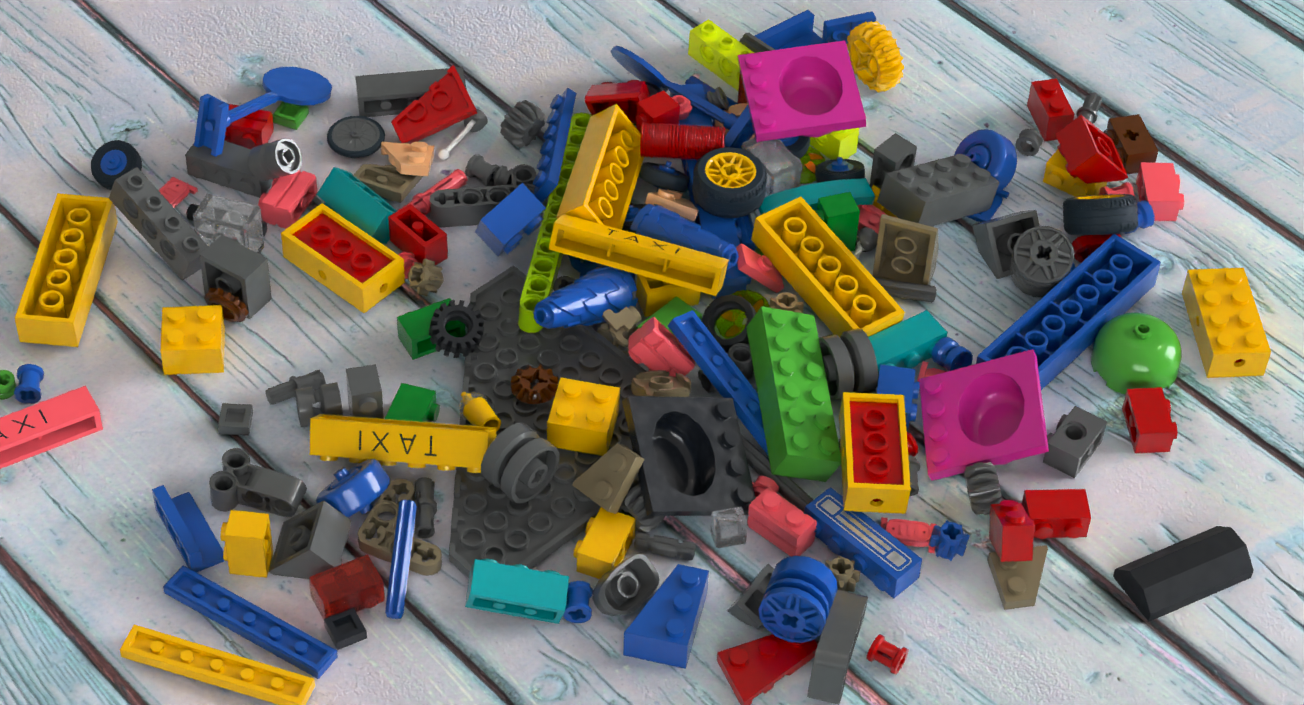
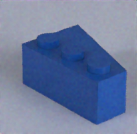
(670, 619)

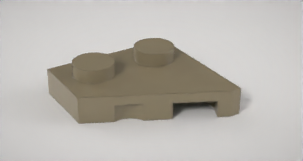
(387, 181)
(610, 477)
(1018, 580)

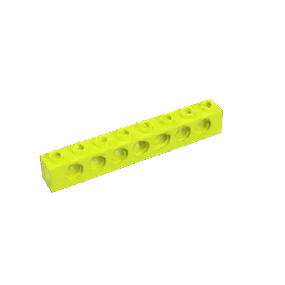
(720, 53)

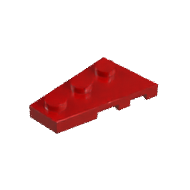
(437, 109)

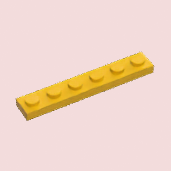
(216, 667)

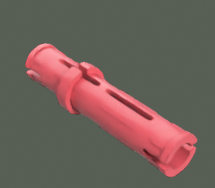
(453, 181)

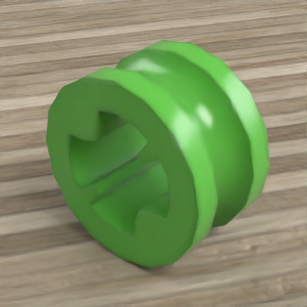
(7, 384)

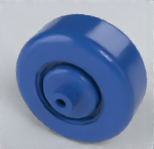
(992, 153)
(356, 488)

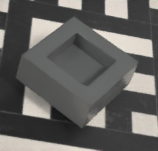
(235, 419)

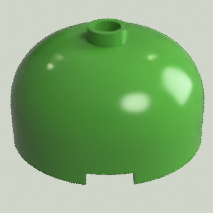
(1136, 352)

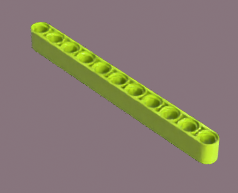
(545, 262)

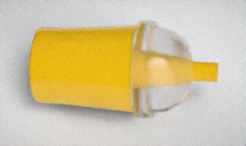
(477, 411)

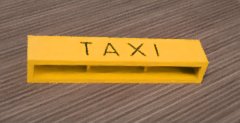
(638, 254)
(400, 441)

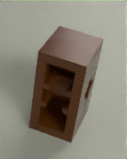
(1132, 141)

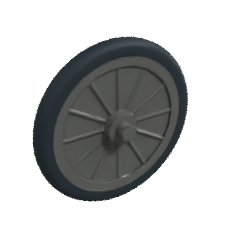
(355, 136)

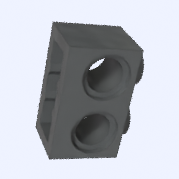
(891, 156)

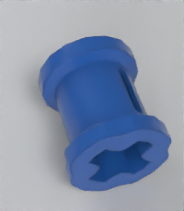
(29, 382)
(577, 605)

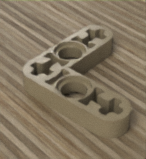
(382, 545)

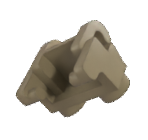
(621, 325)

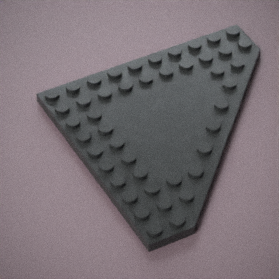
(483, 517)

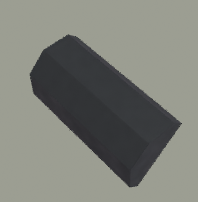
(1185, 572)

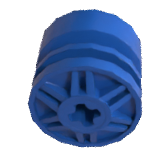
(798, 599)

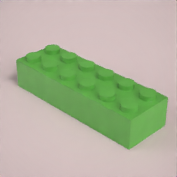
(793, 394)

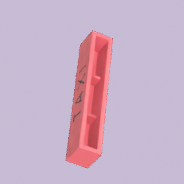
(48, 425)

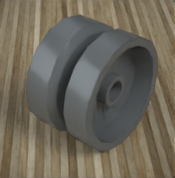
(849, 363)
(520, 462)

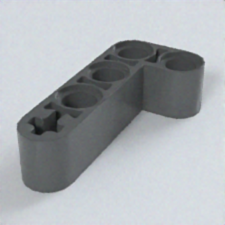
(470, 205)
(836, 647)

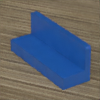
(792, 32)
(188, 529)

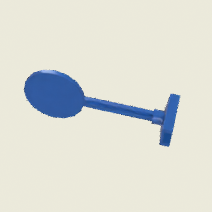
(283, 84)
(739, 127)

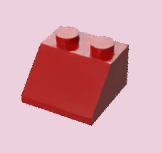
(623, 94)
(1089, 153)

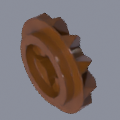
(232, 308)
(541, 392)

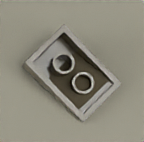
(905, 251)

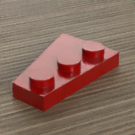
(761, 663)

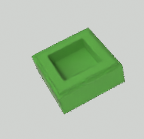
(290, 115)

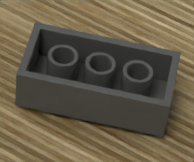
(938, 191)

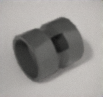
(275, 159)
(327, 396)

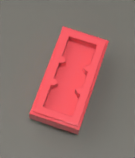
(759, 268)

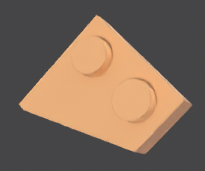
(409, 158)
(674, 202)

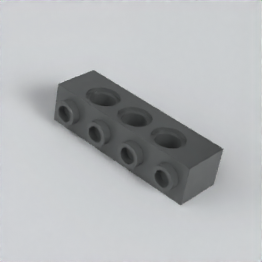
(158, 222)

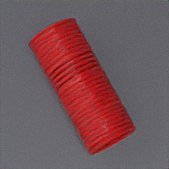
(692, 143)

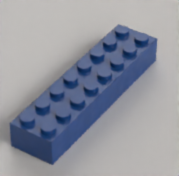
(1078, 307)

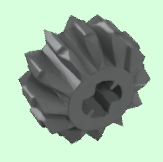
(522, 123)
(982, 487)
(634, 506)

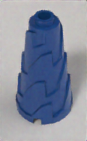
(671, 228)
(587, 299)

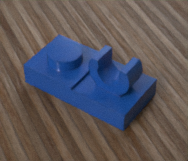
(840, 28)

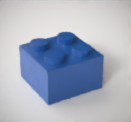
(510, 219)

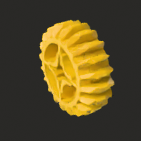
(875, 56)

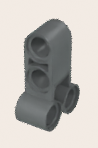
(254, 486)

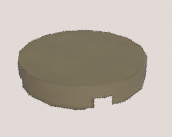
(660, 384)

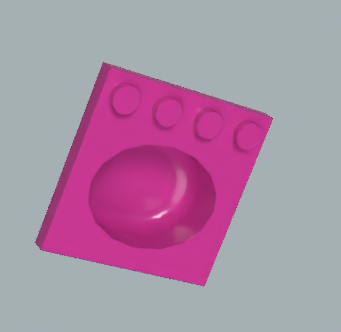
(801, 91)
(983, 414)

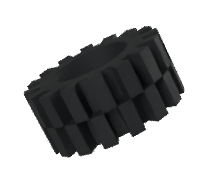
(456, 313)

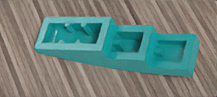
(810, 193)

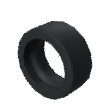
(721, 306)

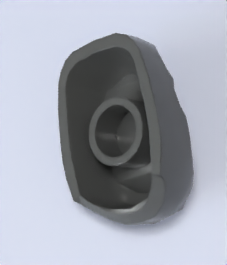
(626, 586)

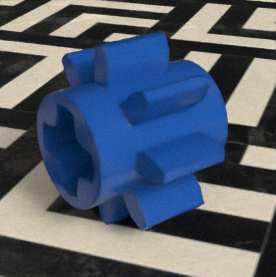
(948, 540)

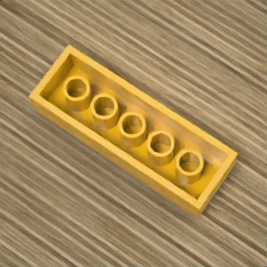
(604, 170)
(66, 270)
(824, 270)

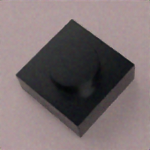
(345, 628)

